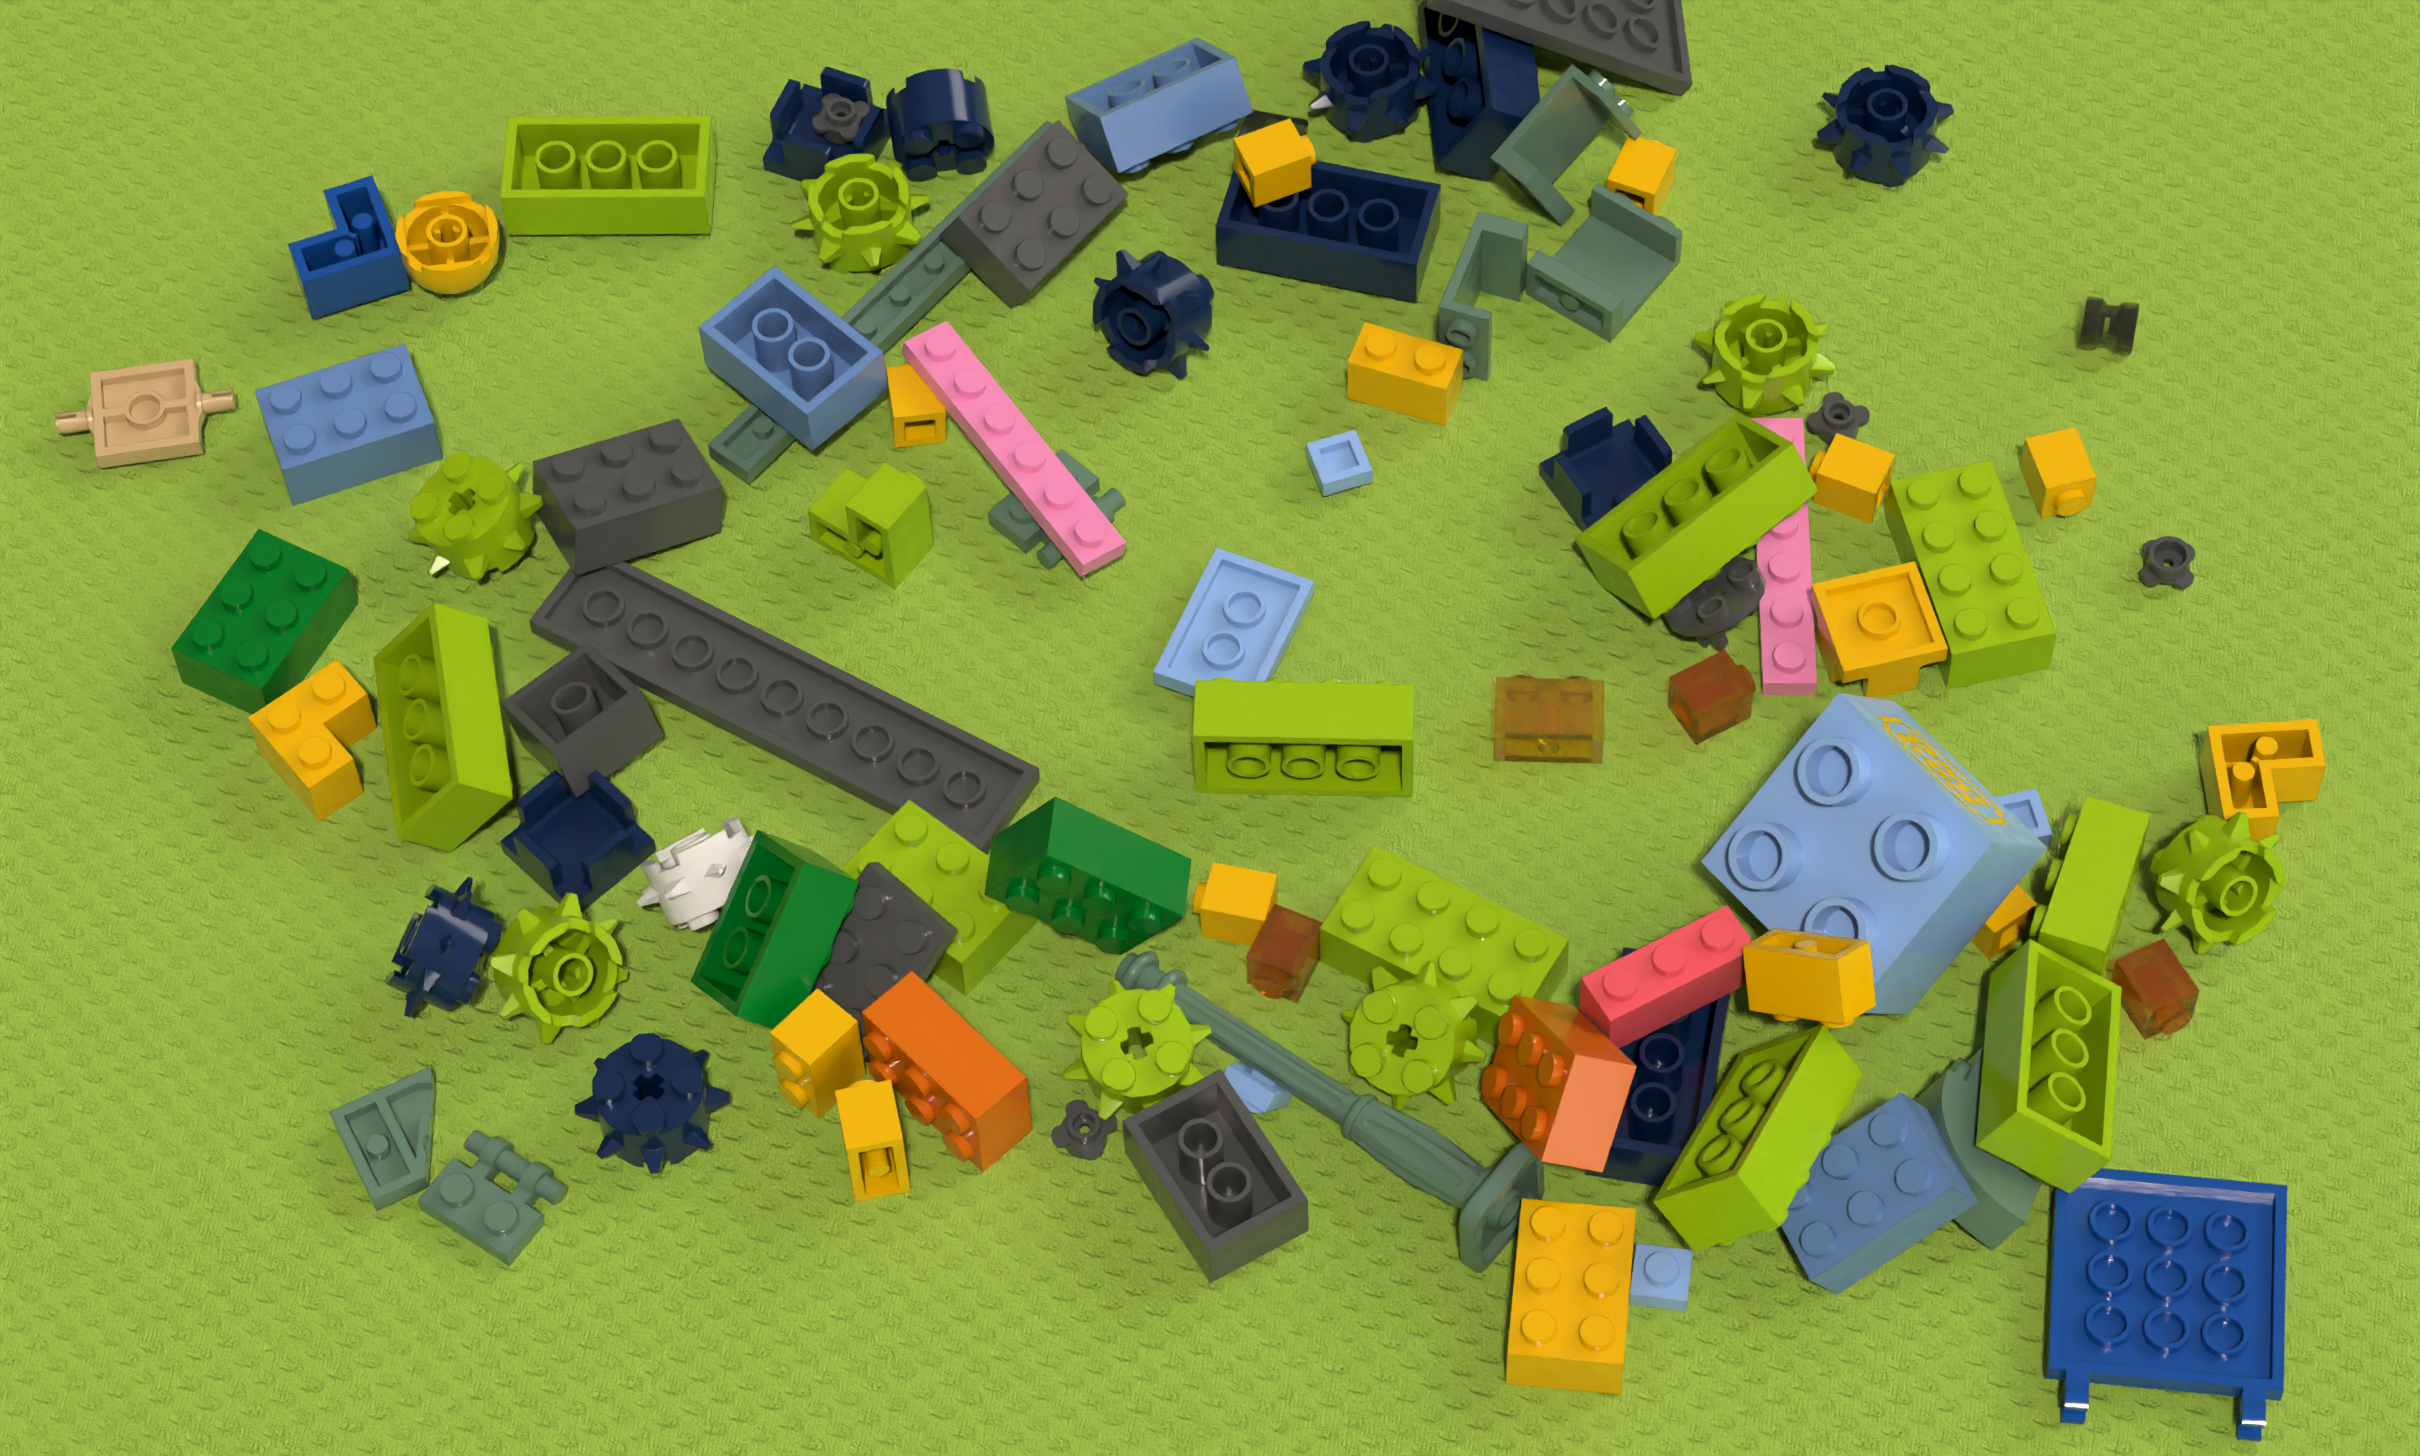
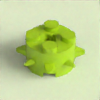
(860, 213)
(1764, 354)
(473, 516)
(2218, 881)
(557, 967)
(1438, 1019)
(1127, 1020)

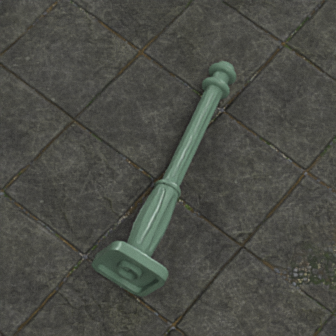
(1405, 1145)

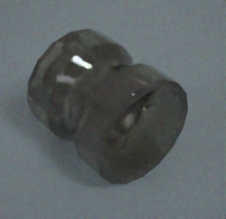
(2121, 325)

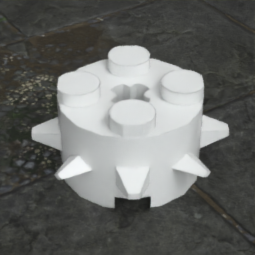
(696, 874)

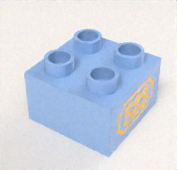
(1877, 843)

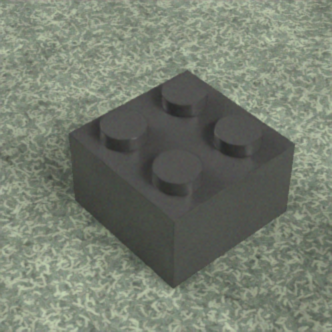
(582, 718)

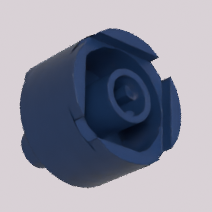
(940, 124)

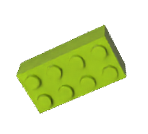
(608, 175)
(1697, 515)
(1973, 572)
(442, 727)
(1303, 737)
(1407, 916)
(2049, 1066)
(1759, 1139)

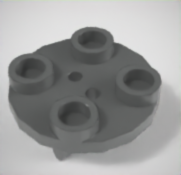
(1719, 603)

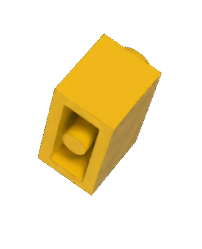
(1405, 373)
(1809, 977)
(817, 1053)
(872, 1139)

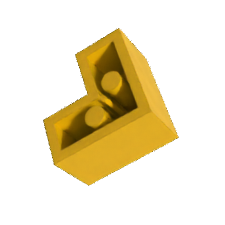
(308, 736)
(2258, 766)

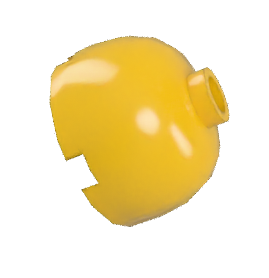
(448, 242)

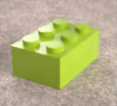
(952, 880)
(2091, 883)

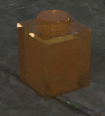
(1711, 696)
(1284, 954)
(2155, 990)

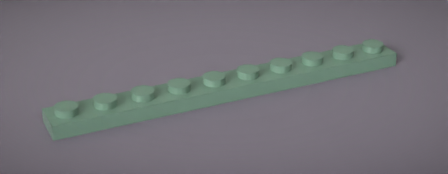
(879, 316)

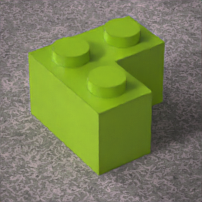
(875, 522)

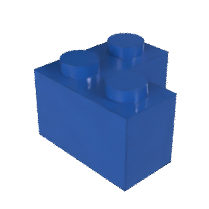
(356, 258)

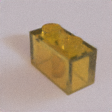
(1549, 719)

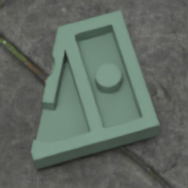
(390, 1137)

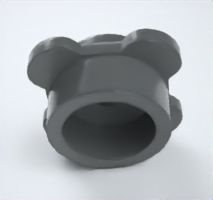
(839, 118)
(1836, 406)
(2172, 551)
(1078, 1144)

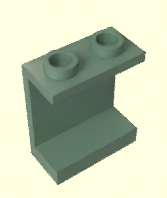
(1557, 133)
(1492, 264)
(1606, 265)

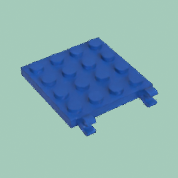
(2169, 1289)

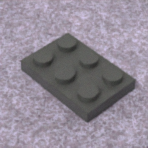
(881, 943)

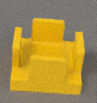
(1877, 629)

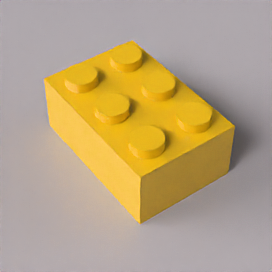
(1570, 1296)

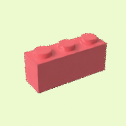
(1666, 978)

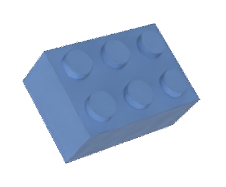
(1159, 105)
(793, 358)
(349, 424)
(1875, 1194)

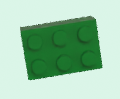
(264, 623)
(1087, 876)
(774, 930)

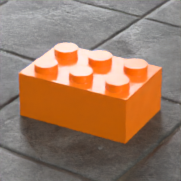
(946, 1072)
(1557, 1083)

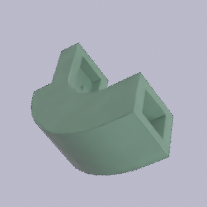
(1999, 1186)

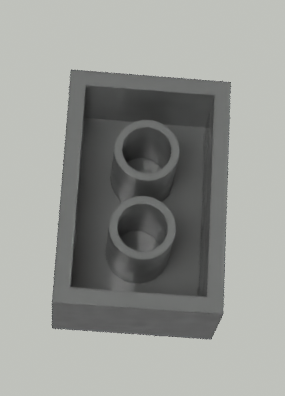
(1034, 214)
(627, 496)
(1215, 1176)

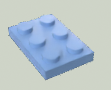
(1234, 624)

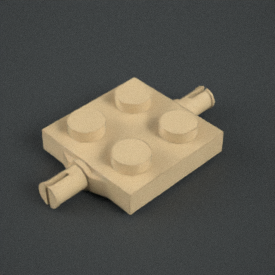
(145, 413)

